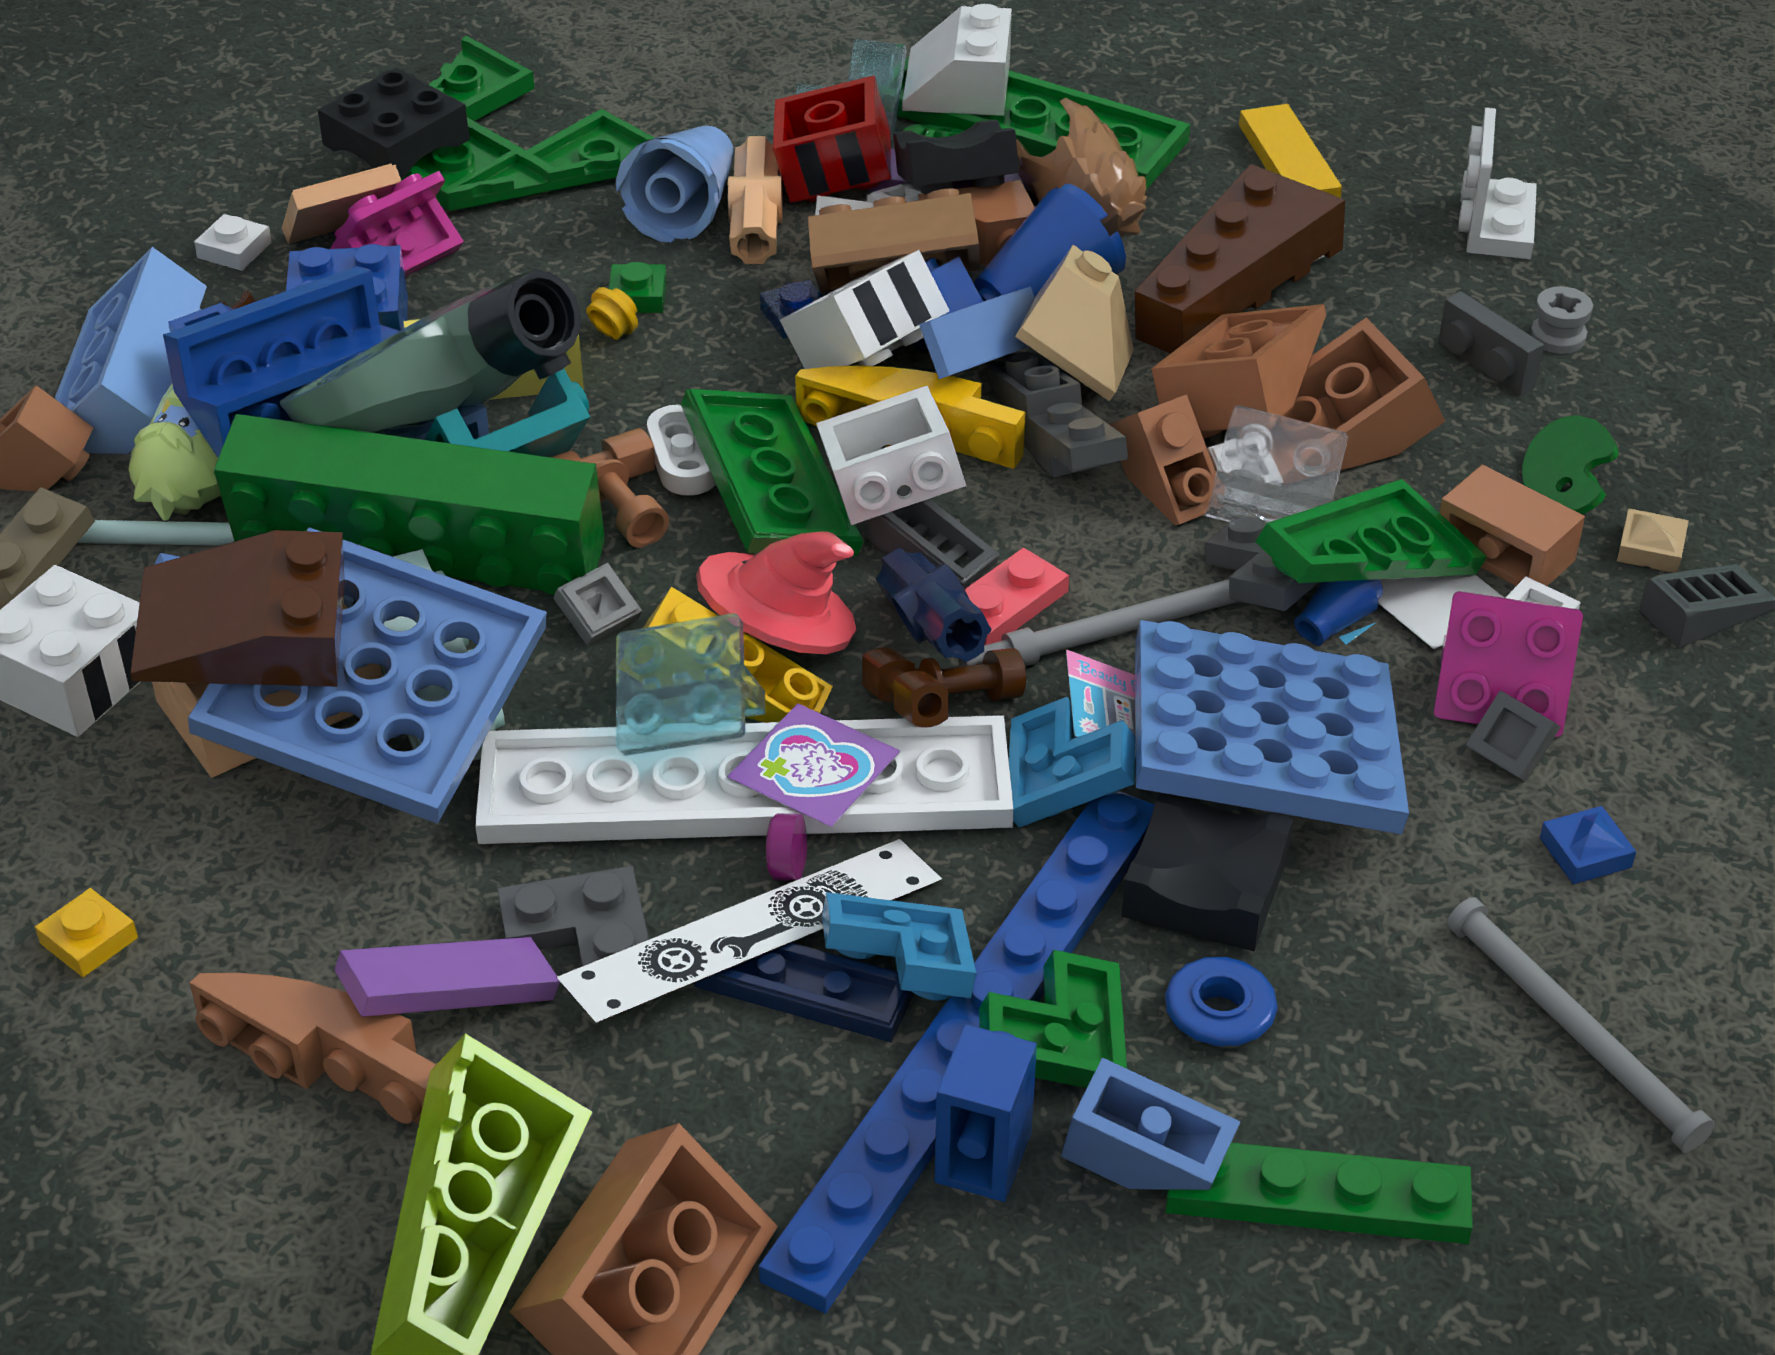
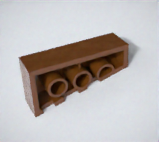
(1237, 254)

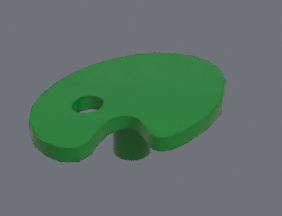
(1567, 454)

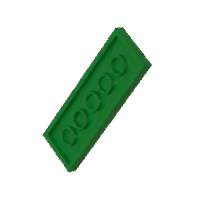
(1040, 120)

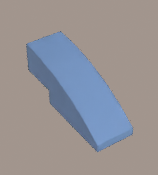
(977, 332)

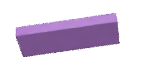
(446, 976)

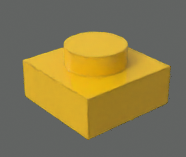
(86, 932)

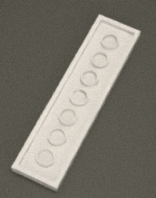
(584, 789)

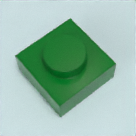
(642, 283)

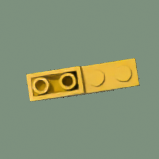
(975, 425)

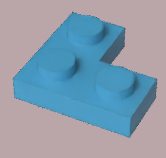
(1060, 771)
(925, 940)

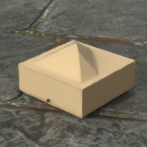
(1653, 541)

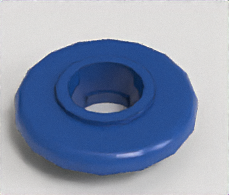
(1225, 979)

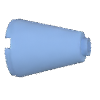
(675, 182)

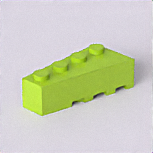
(472, 1200)

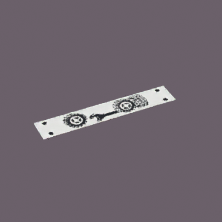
(740, 932)

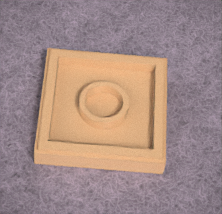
(325, 205)

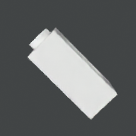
(918, 454)

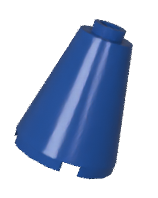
(1040, 243)

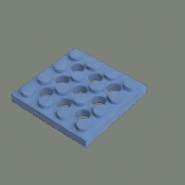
(1267, 727)
(449, 729)

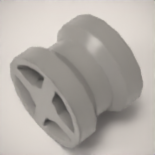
(1562, 319)

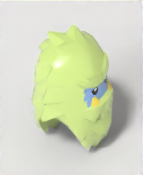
(173, 461)

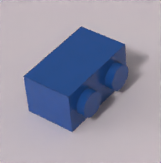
(984, 1112)

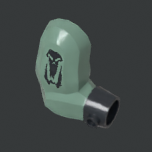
(447, 359)

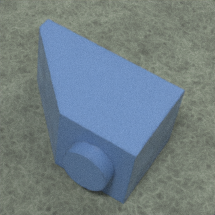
(1146, 1133)

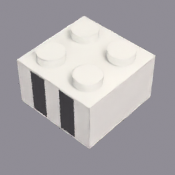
(867, 316)
(67, 649)

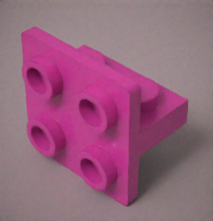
(403, 218)
(1507, 648)

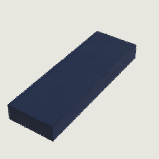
(818, 989)

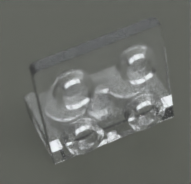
(1274, 467)

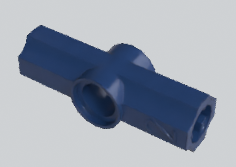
(933, 605)

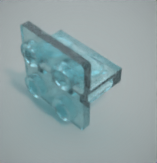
(683, 685)

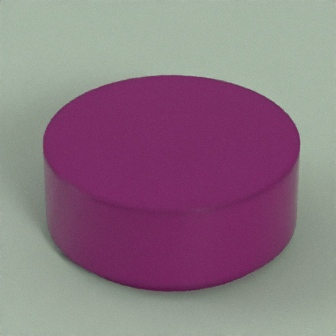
(786, 847)

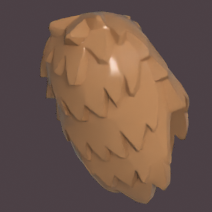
(1094, 163)

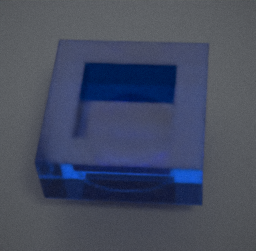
(786, 300)

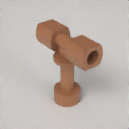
(624, 457)

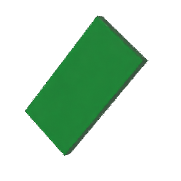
(767, 467)

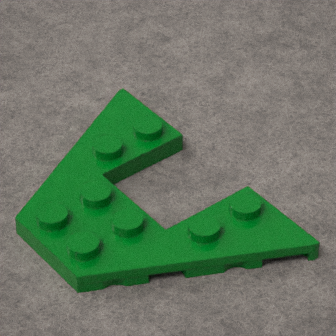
(498, 170)

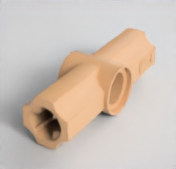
(754, 201)

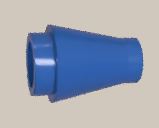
(1337, 607)

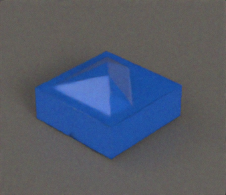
(1587, 844)

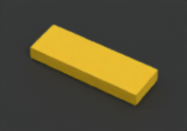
(1286, 147)

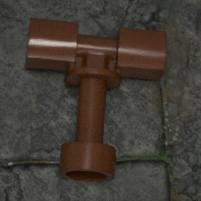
(923, 691)

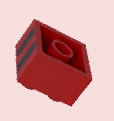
(832, 140)

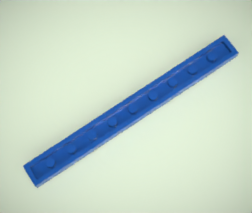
(899, 1131)

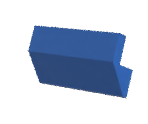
(270, 349)

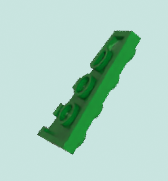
(1370, 537)

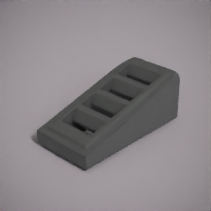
(926, 517)
(1669, 610)

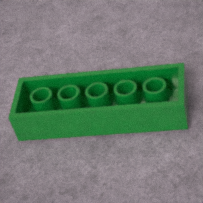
(467, 507)

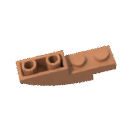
(311, 1030)

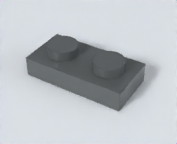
(1490, 343)

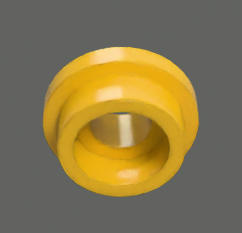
(612, 312)

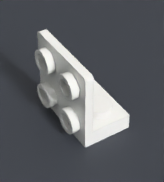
(1494, 211)

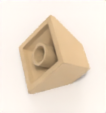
(1082, 322)

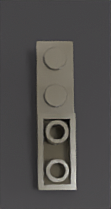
(39, 539)

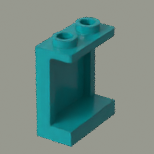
(549, 430)

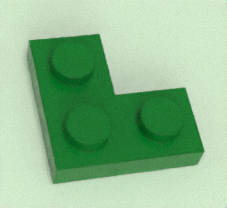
(1075, 1023)

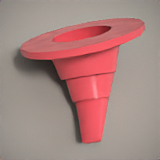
(783, 592)

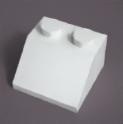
(961, 64)

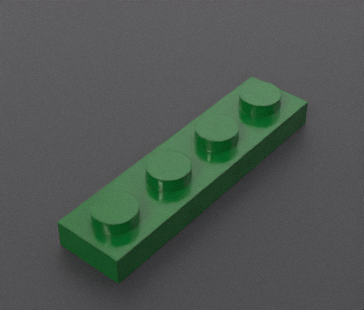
(1335, 1193)

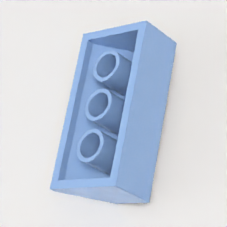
(121, 353)

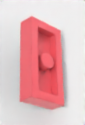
(1016, 592)

